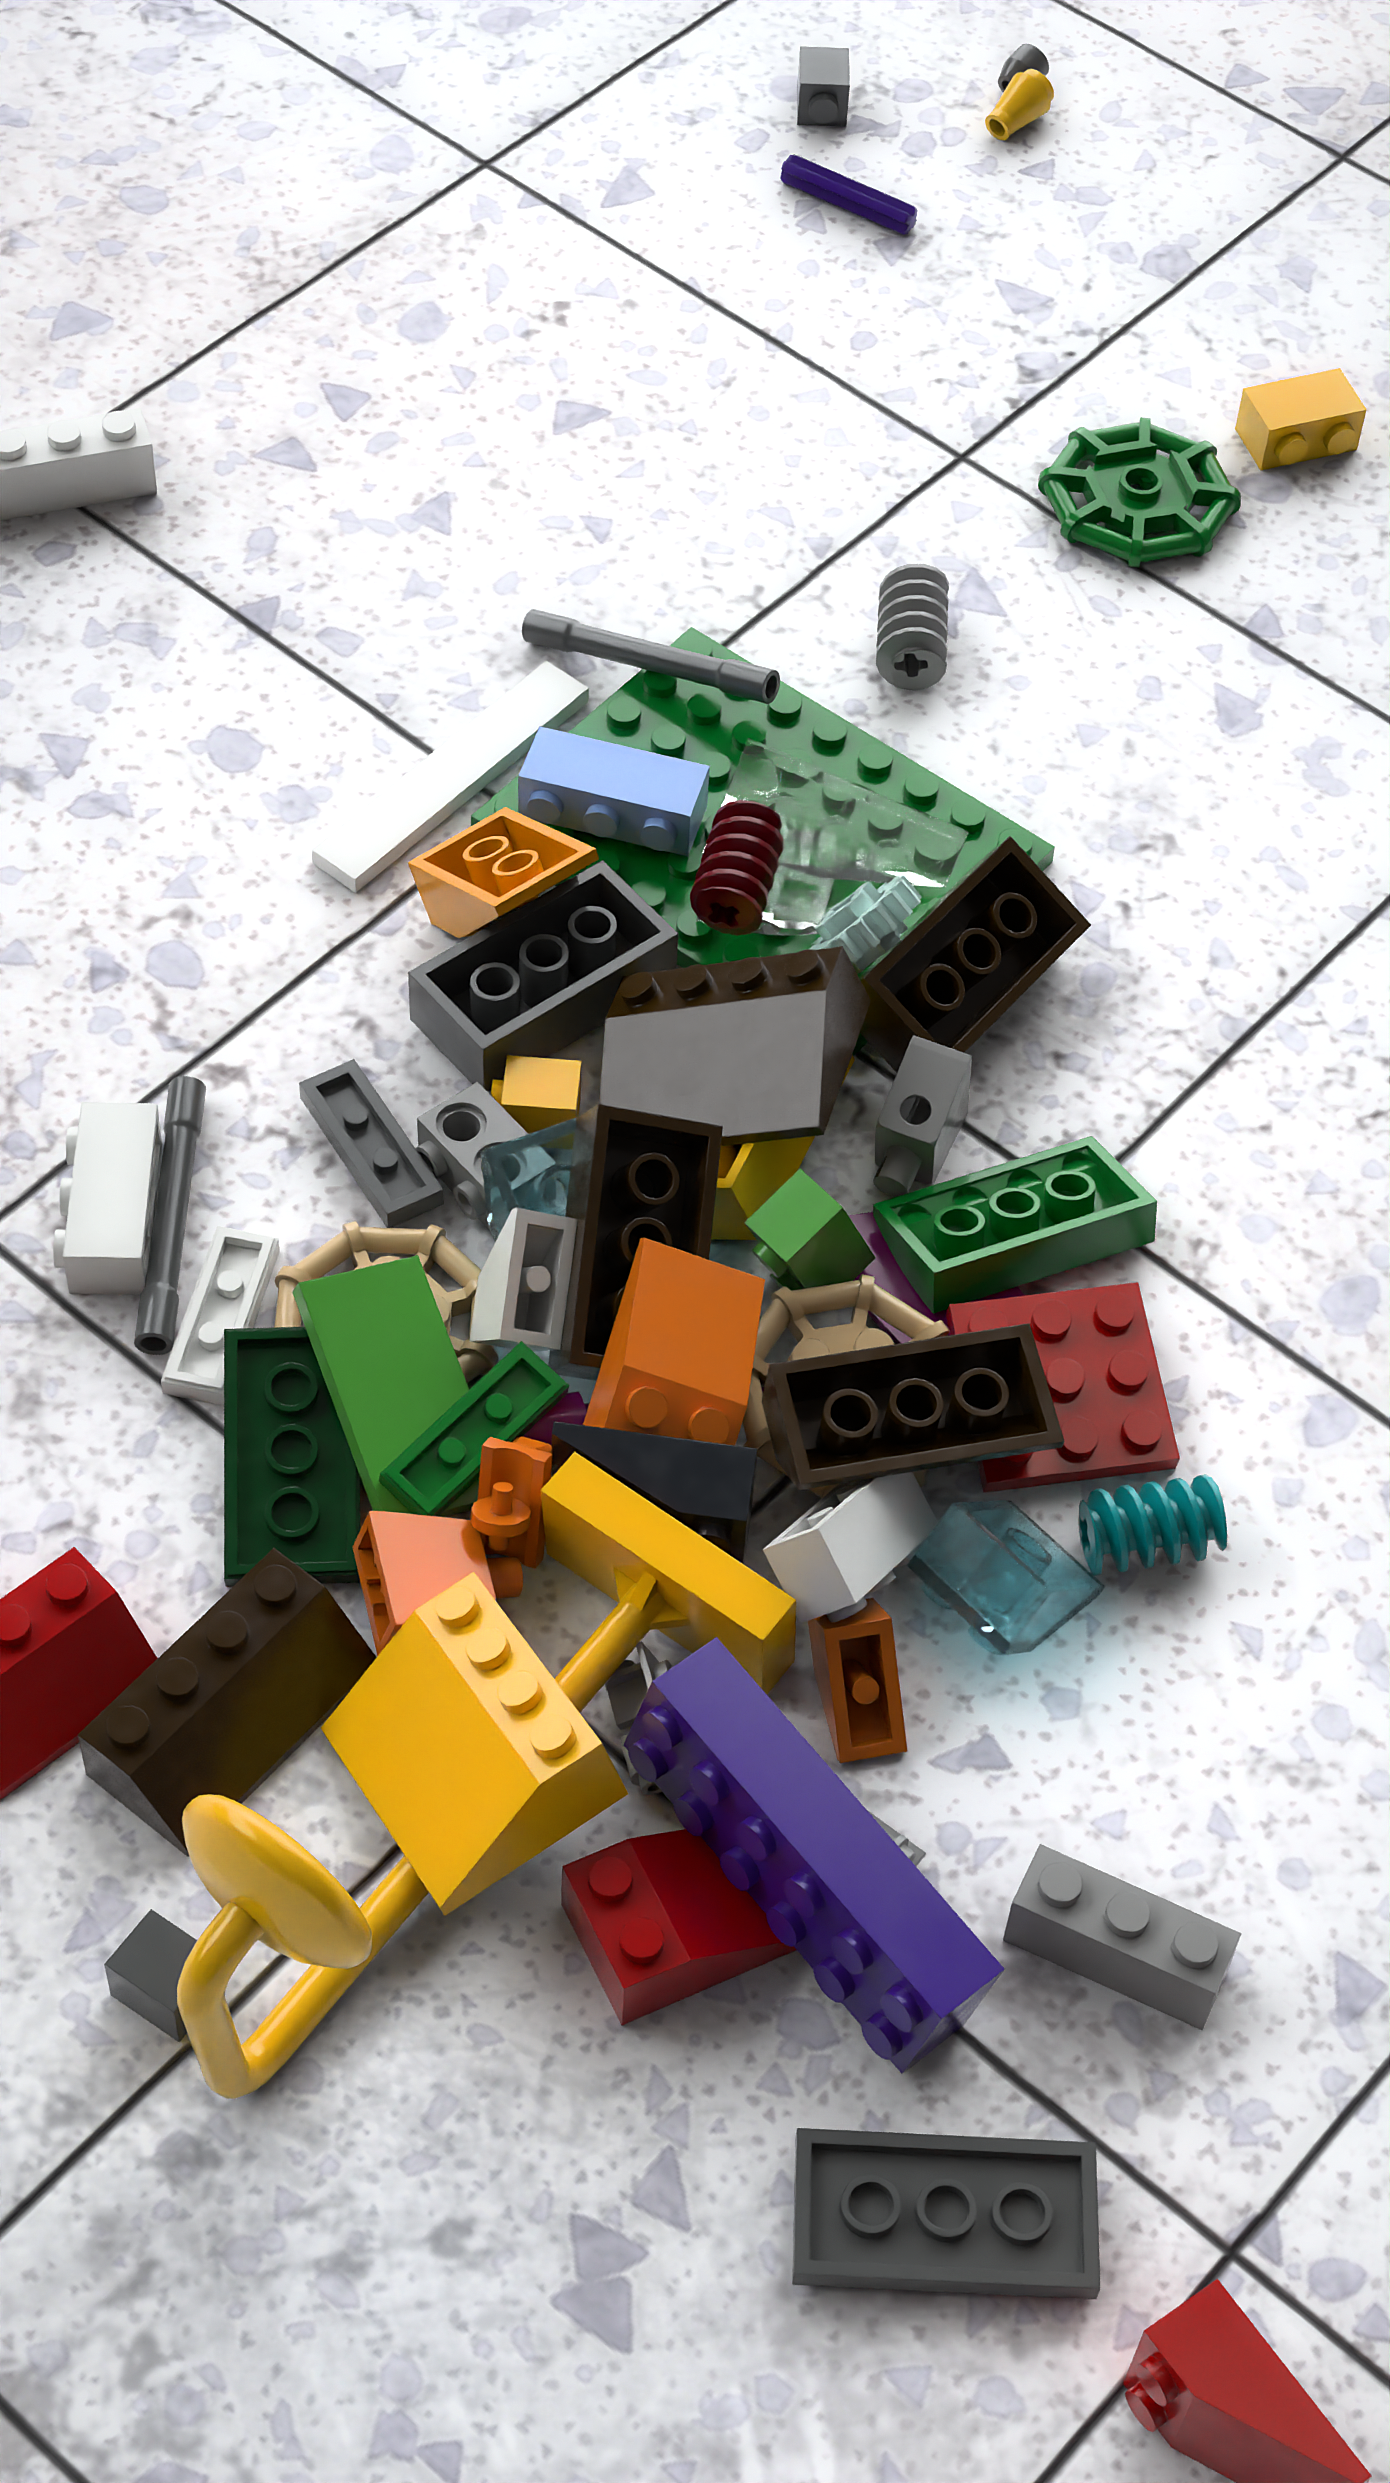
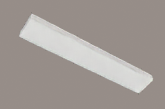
(448, 777)

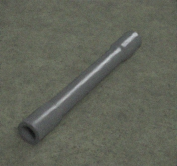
(728, 675)
(159, 1298)

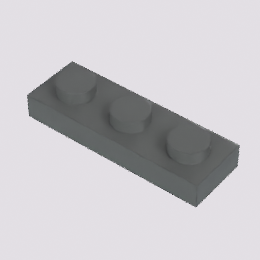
(371, 1143)

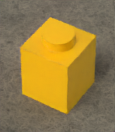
(539, 1091)

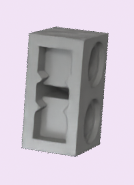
(453, 1142)

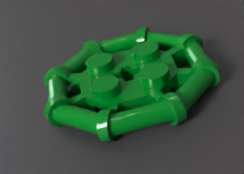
(1169, 491)

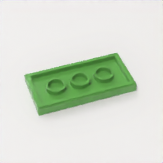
(383, 1364)

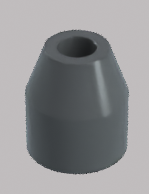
(1024, 58)

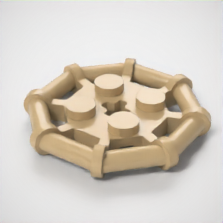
(429, 1245)
(789, 1310)

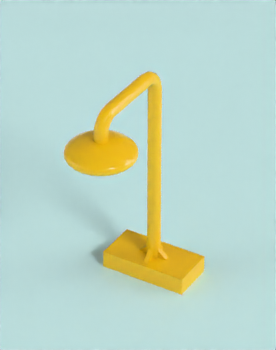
(295, 1906)

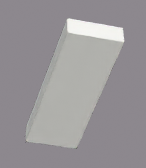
(224, 1298)

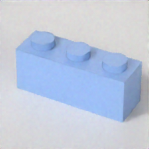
(613, 791)

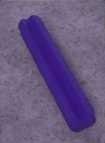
(848, 194)

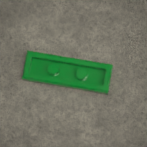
(448, 1454)

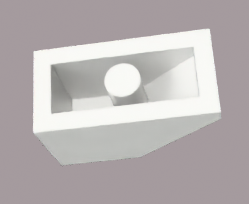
(525, 1282)

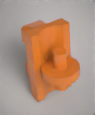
(510, 1498)

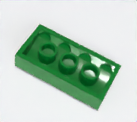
(1016, 1223)

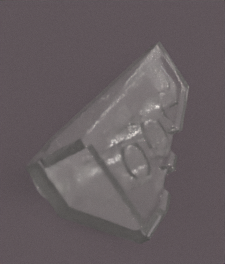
(842, 827)

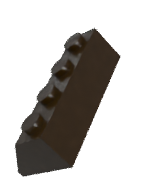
(909, 1407)
(227, 1697)

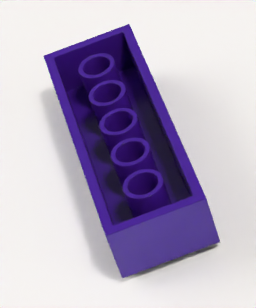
(810, 1856)

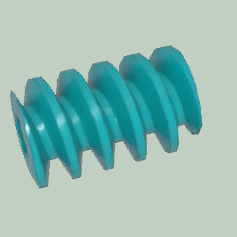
(1152, 1521)

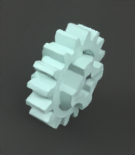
(868, 921)

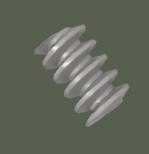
(912, 626)

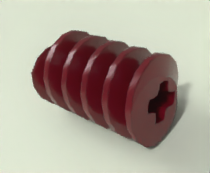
(738, 867)

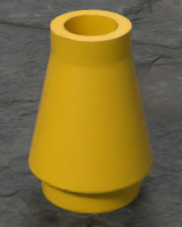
(1022, 102)

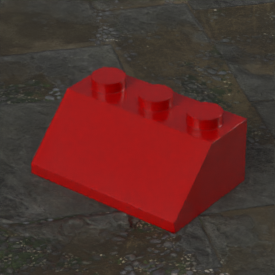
(62, 1662)

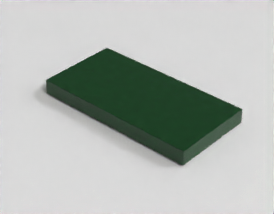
(285, 1459)

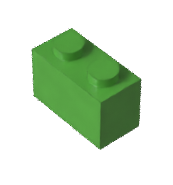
(807, 1237)

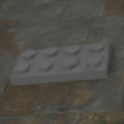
(945, 2213)

